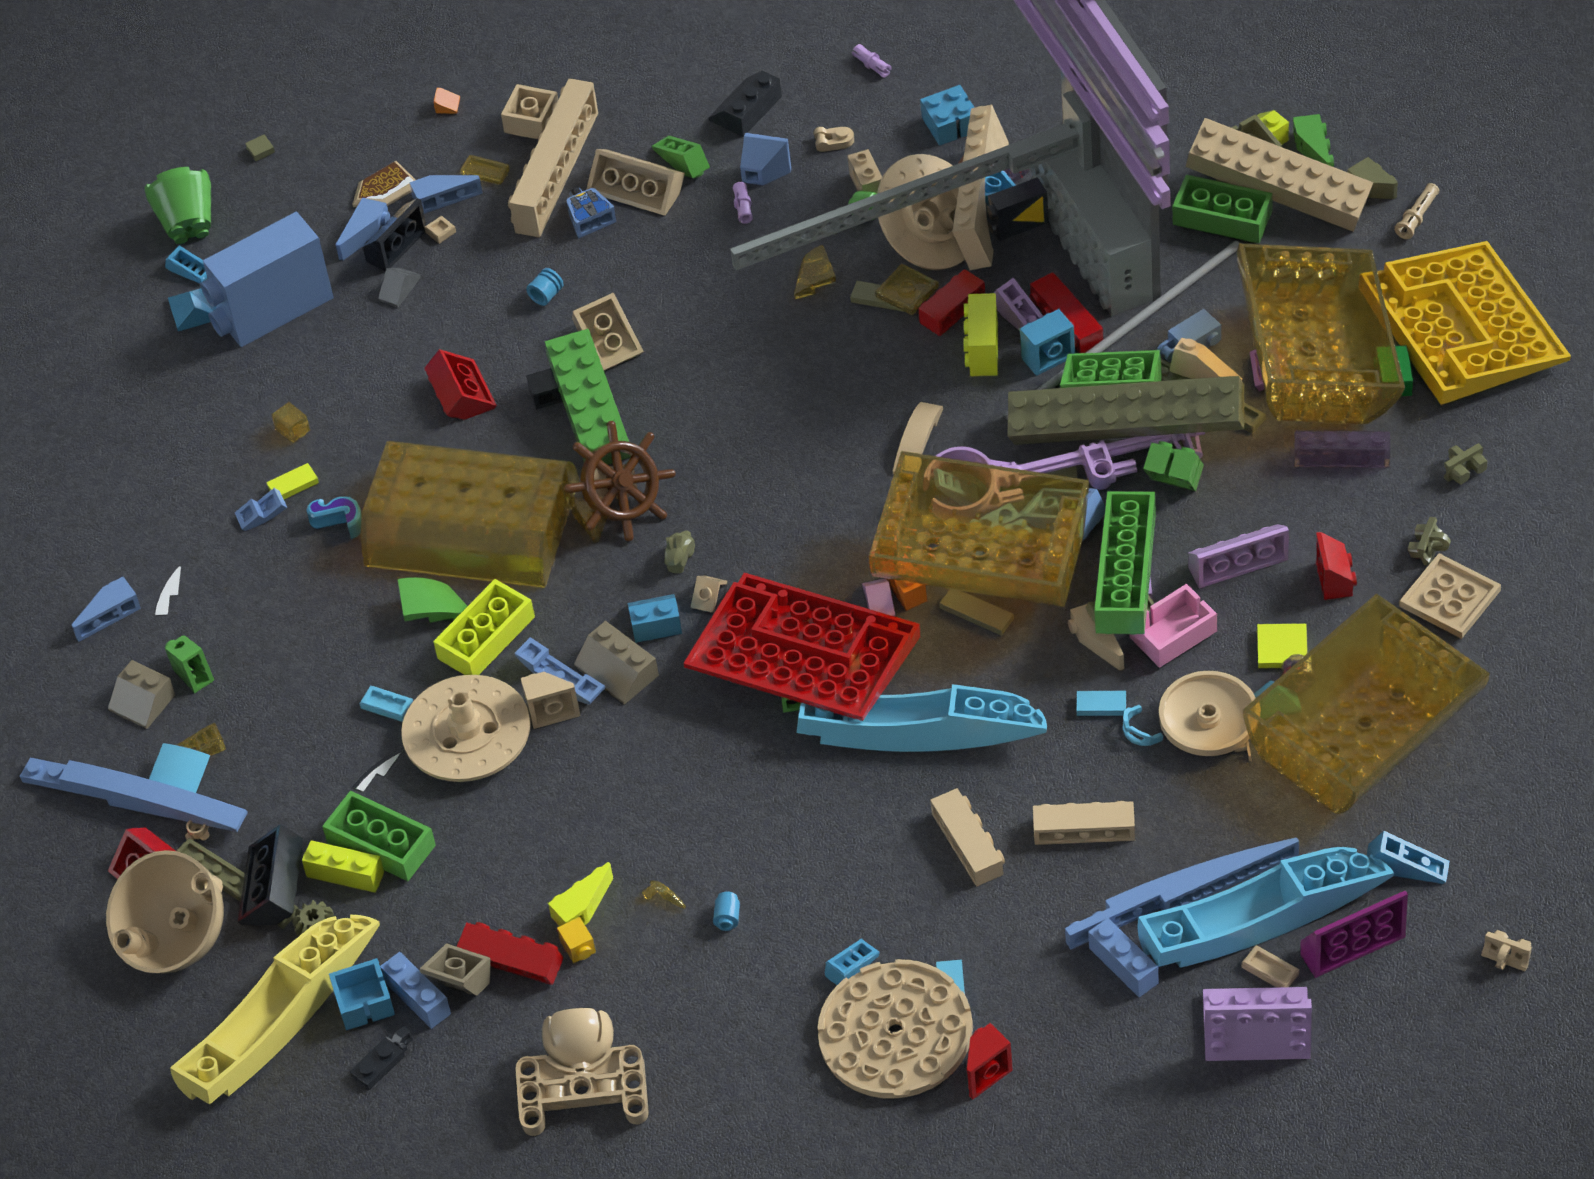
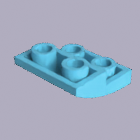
(179, 767)

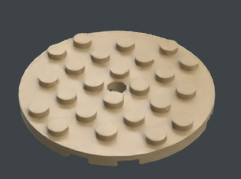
(907, 1062)

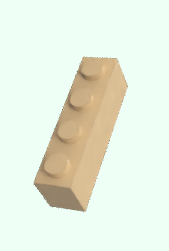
(1084, 823)
(967, 837)

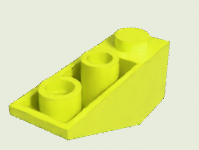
(582, 897)

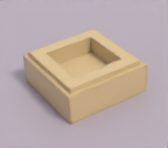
(440, 229)

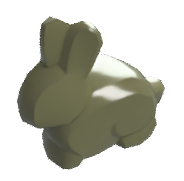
(678, 550)

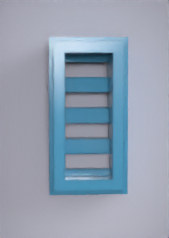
(187, 257)
(837, 971)

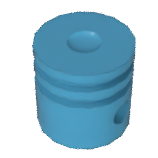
(545, 286)

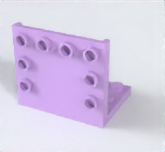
(1257, 1023)

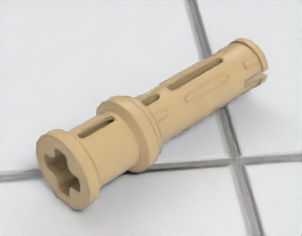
(1413, 217)

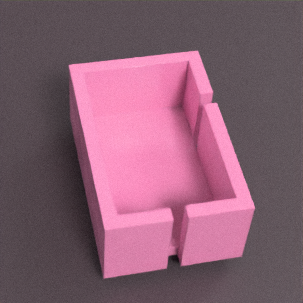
(1176, 626)

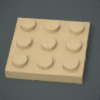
(1450, 595)

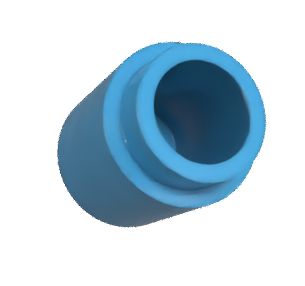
(726, 911)

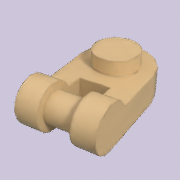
(840, 138)

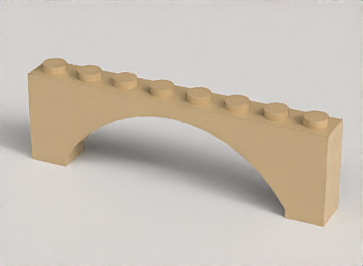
(970, 219)

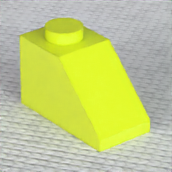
(1276, 124)

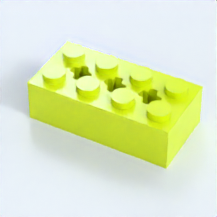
(484, 629)

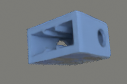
(589, 211)

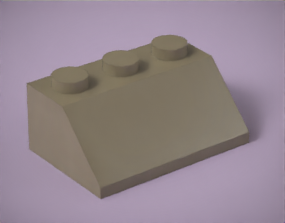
(616, 662)

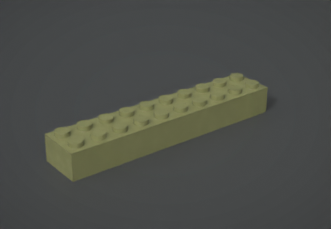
(1126, 410)

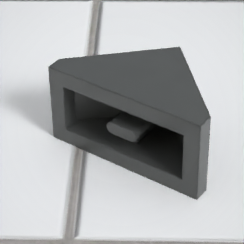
(397, 285)

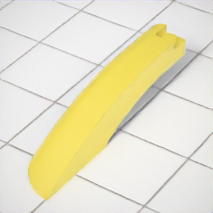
(273, 1009)

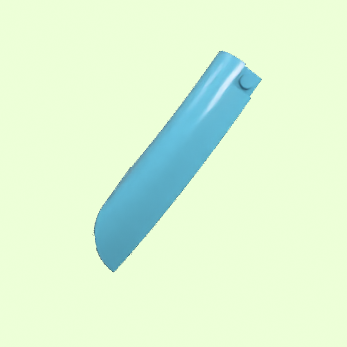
(929, 721)
(1260, 907)

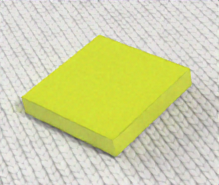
(1279, 642)

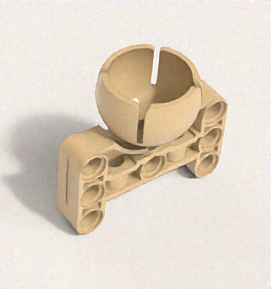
(577, 1058)

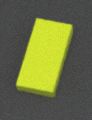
(294, 481)

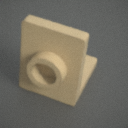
(706, 593)

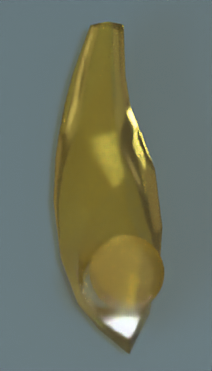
(664, 892)

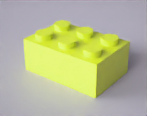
(982, 334)

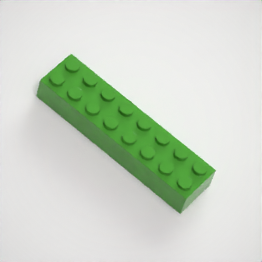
(1125, 563)

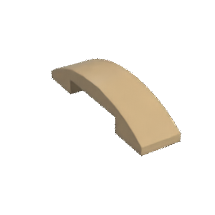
(919, 429)

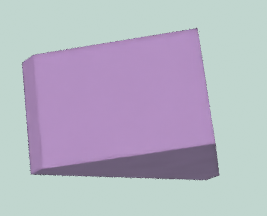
(879, 596)

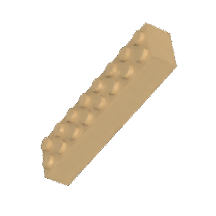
(553, 158)
(1273, 169)

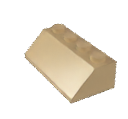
(635, 181)

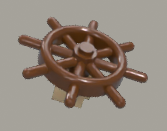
(604, 482)

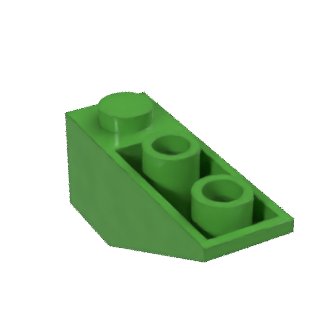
(1310, 138)

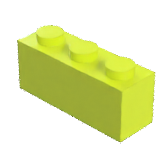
(343, 866)

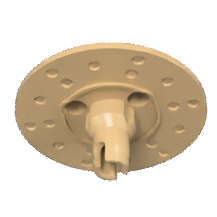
(925, 229)
(465, 728)

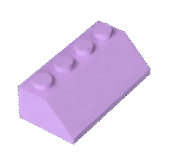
(1239, 555)

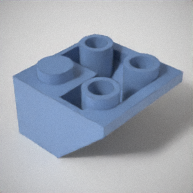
(764, 159)

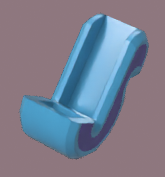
(336, 512)

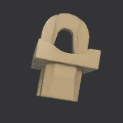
(1498, 946)

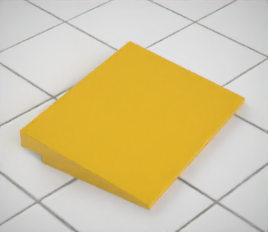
(1480, 302)

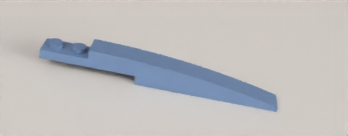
(133, 793)
(1184, 887)

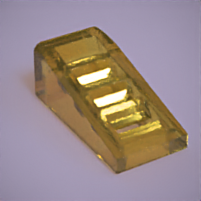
(204, 736)

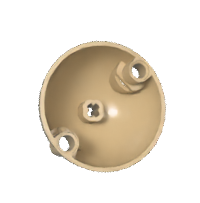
(170, 904)

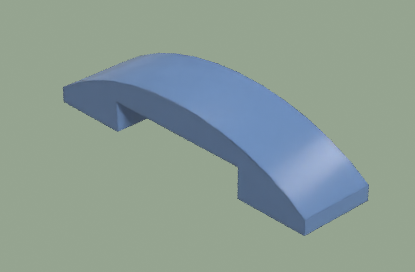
(538, 660)

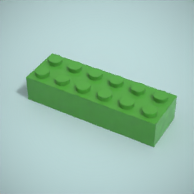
(584, 390)

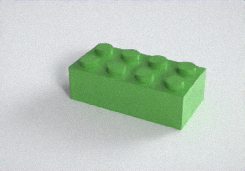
(1222, 208)
(380, 831)

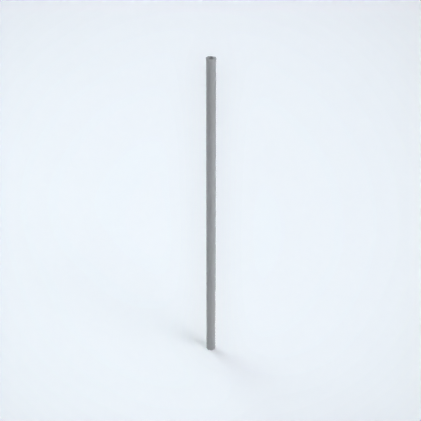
(1152, 308)

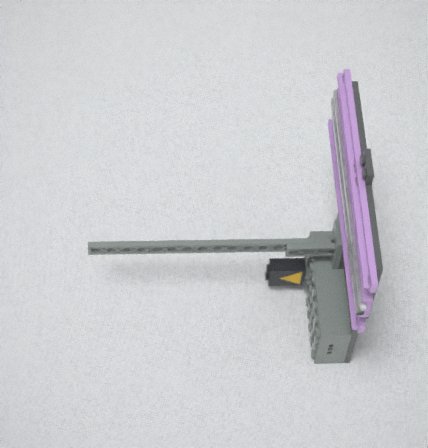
(1091, 176)

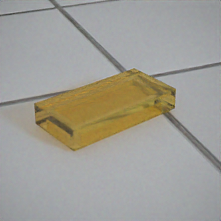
(486, 169)

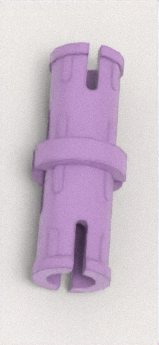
(871, 60)
(742, 202)

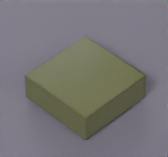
(260, 147)

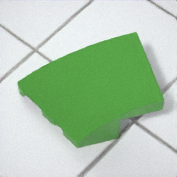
(429, 599)

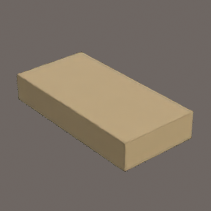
(1270, 968)

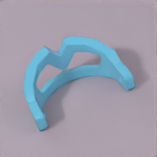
(1147, 739)

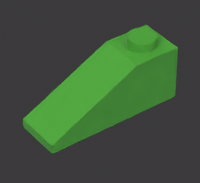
(682, 155)

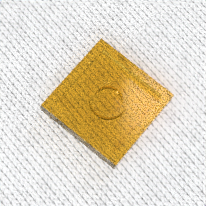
(906, 289)

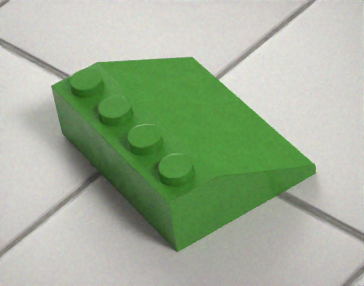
(1111, 368)

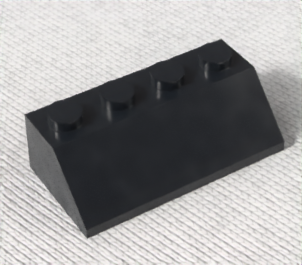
(271, 878)

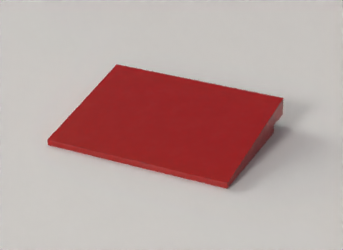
(803, 646)

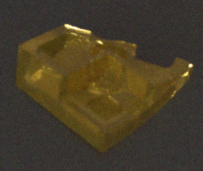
(814, 272)

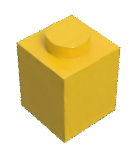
(576, 940)

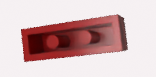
(948, 302)

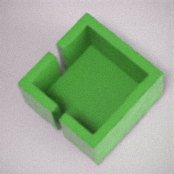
(1173, 466)

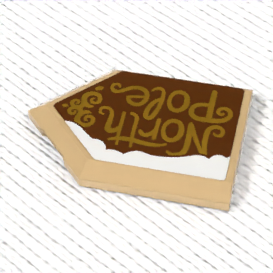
(385, 185)

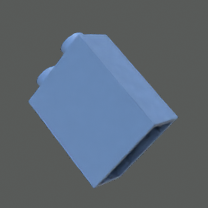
(266, 280)

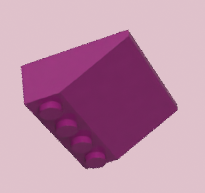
(1355, 935)

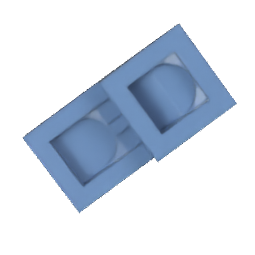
(258, 512)

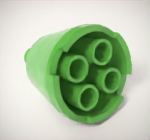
(182, 202)

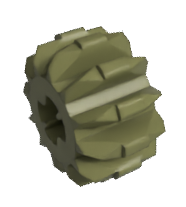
(310, 915)

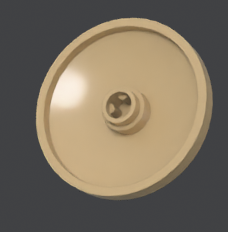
(1205, 713)

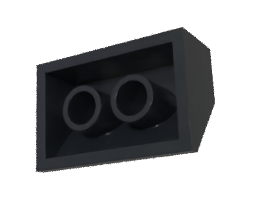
(748, 103)
(396, 236)

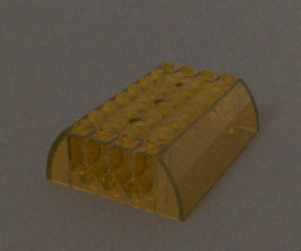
(1345, 324)
(981, 509)
(472, 531)
(1350, 682)

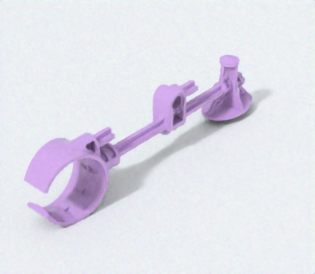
(1094, 457)

